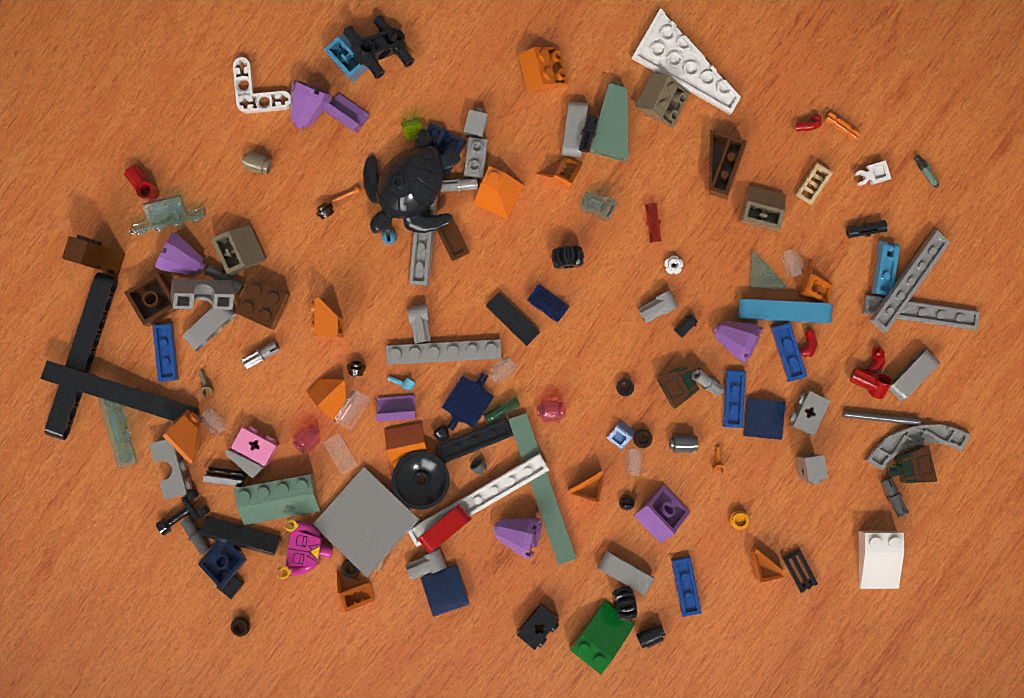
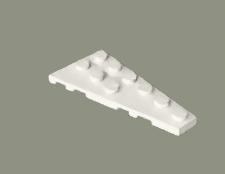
(673, 54)

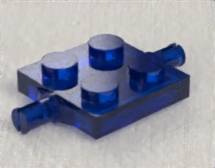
(467, 401)

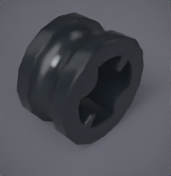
(630, 390)

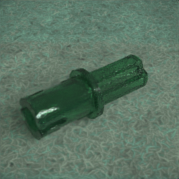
(501, 410)

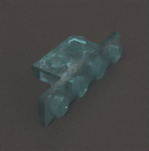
(165, 213)
(118, 433)

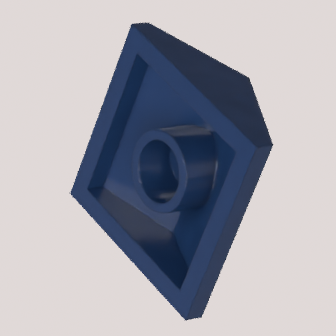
(764, 418)
(222, 562)

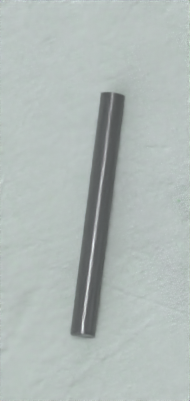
(881, 417)

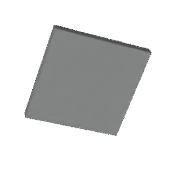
(366, 521)

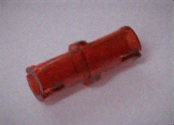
(653, 222)

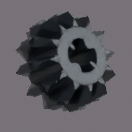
(567, 257)
(625, 603)

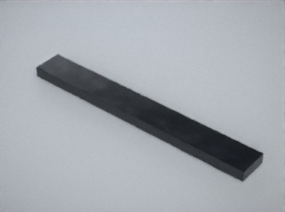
(114, 391)

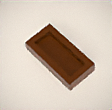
(453, 241)

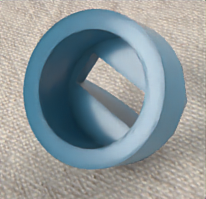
(393, 236)

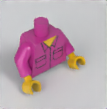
(304, 549)

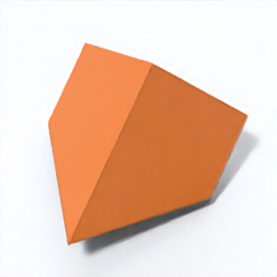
(562, 172)
(815, 285)
(329, 395)
(590, 487)
(763, 568)
(353, 592)

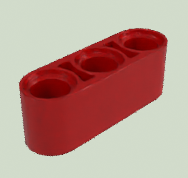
(444, 528)

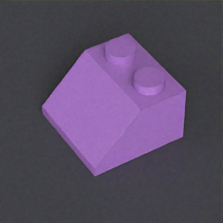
(662, 514)

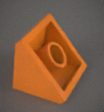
(404, 441)

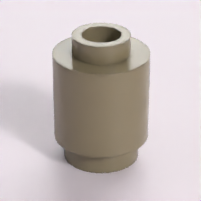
(256, 163)

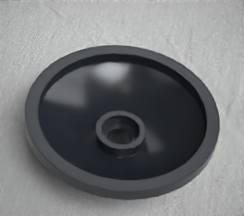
(410, 490)

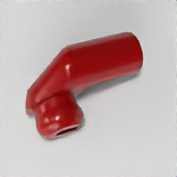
(811, 125)
(811, 346)
(878, 359)

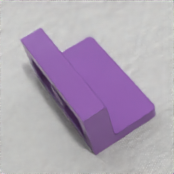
(347, 113)
(396, 408)

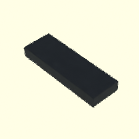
(512, 319)

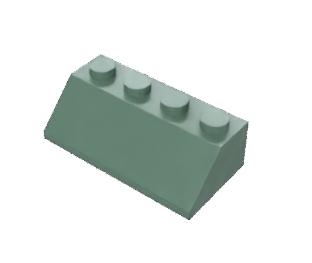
(277, 499)

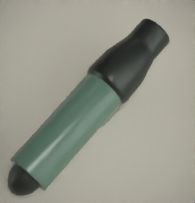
(927, 171)

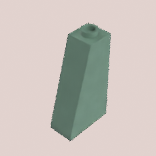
(612, 126)

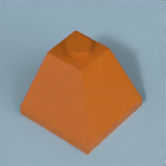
(498, 193)
(185, 435)

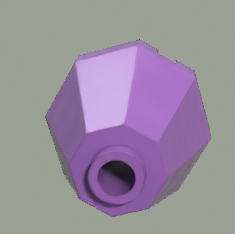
(307, 103)
(179, 257)
(738, 338)
(519, 534)

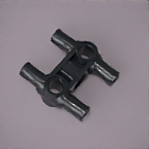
(378, 46)

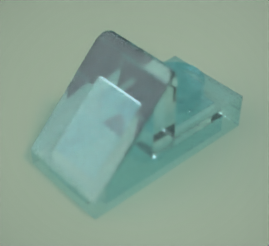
(598, 205)

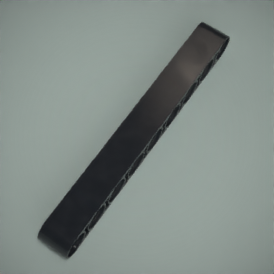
(82, 353)

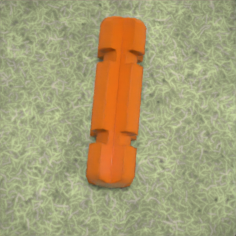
(841, 125)

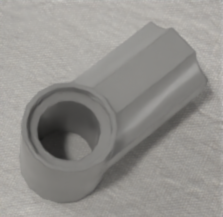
(661, 305)
(419, 320)
(429, 563)

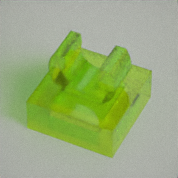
(411, 127)

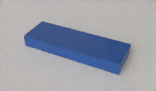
(165, 352)
(788, 352)
(734, 399)
(686, 586)

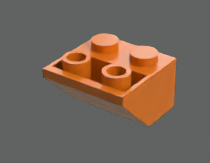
(543, 69)
(326, 321)

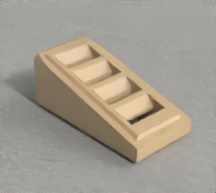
(819, 187)

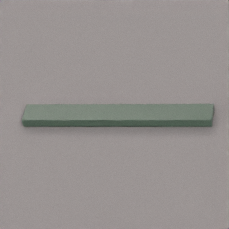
(543, 492)

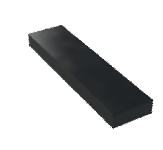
(474, 440)
(240, 536)

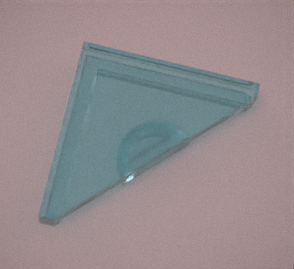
(762, 276)

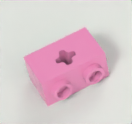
(245, 446)

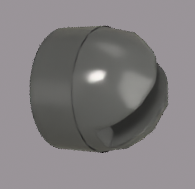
(478, 466)

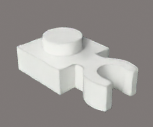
(875, 173)

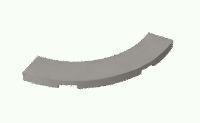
(915, 435)

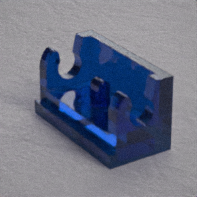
(548, 303)

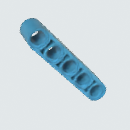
(785, 311)

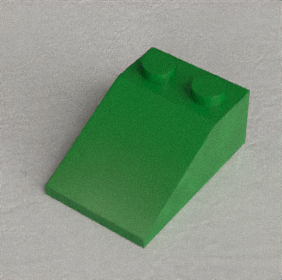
(601, 638)

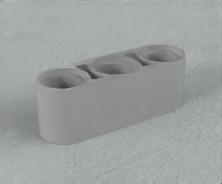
(574, 124)
(208, 327)
(913, 374)
(625, 572)

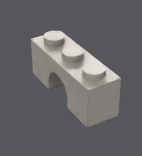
(217, 292)
(178, 482)

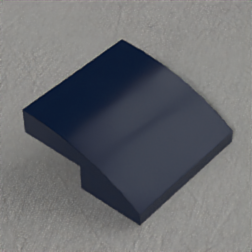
(445, 142)
(445, 591)

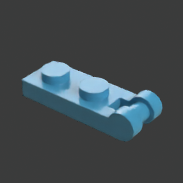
(885, 267)

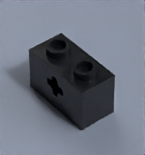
(539, 616)

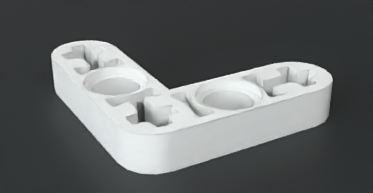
(248, 94)

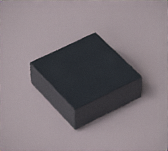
(232, 587)

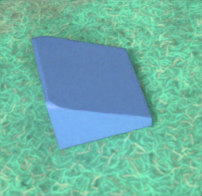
(621, 434)

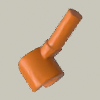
(718, 461)

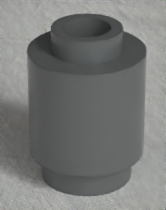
(683, 443)

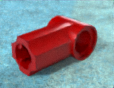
(141, 183)
(875, 384)

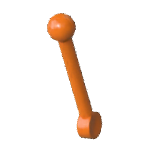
(357, 190)

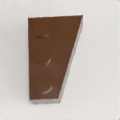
(724, 162)
(92, 254)

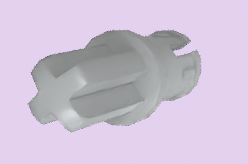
(459, 185)
(260, 355)
(707, 382)

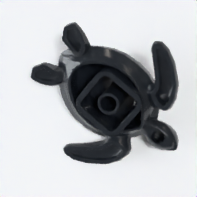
(409, 186)

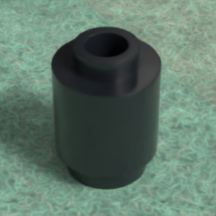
(651, 635)

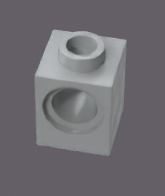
(476, 123)

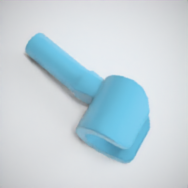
(408, 384)

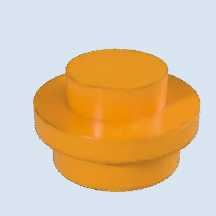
(739, 520)

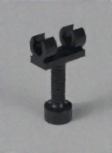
(164, 526)

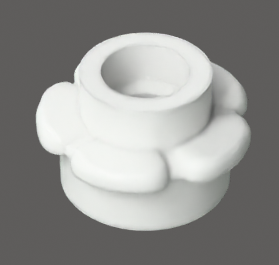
(668, 264)

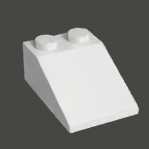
(880, 558)

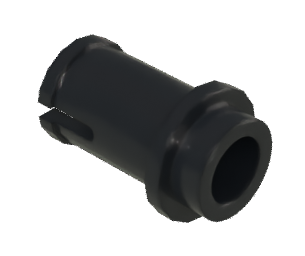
(686, 325)

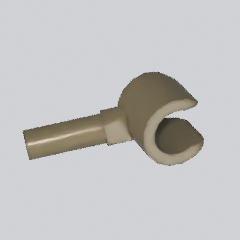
(205, 384)

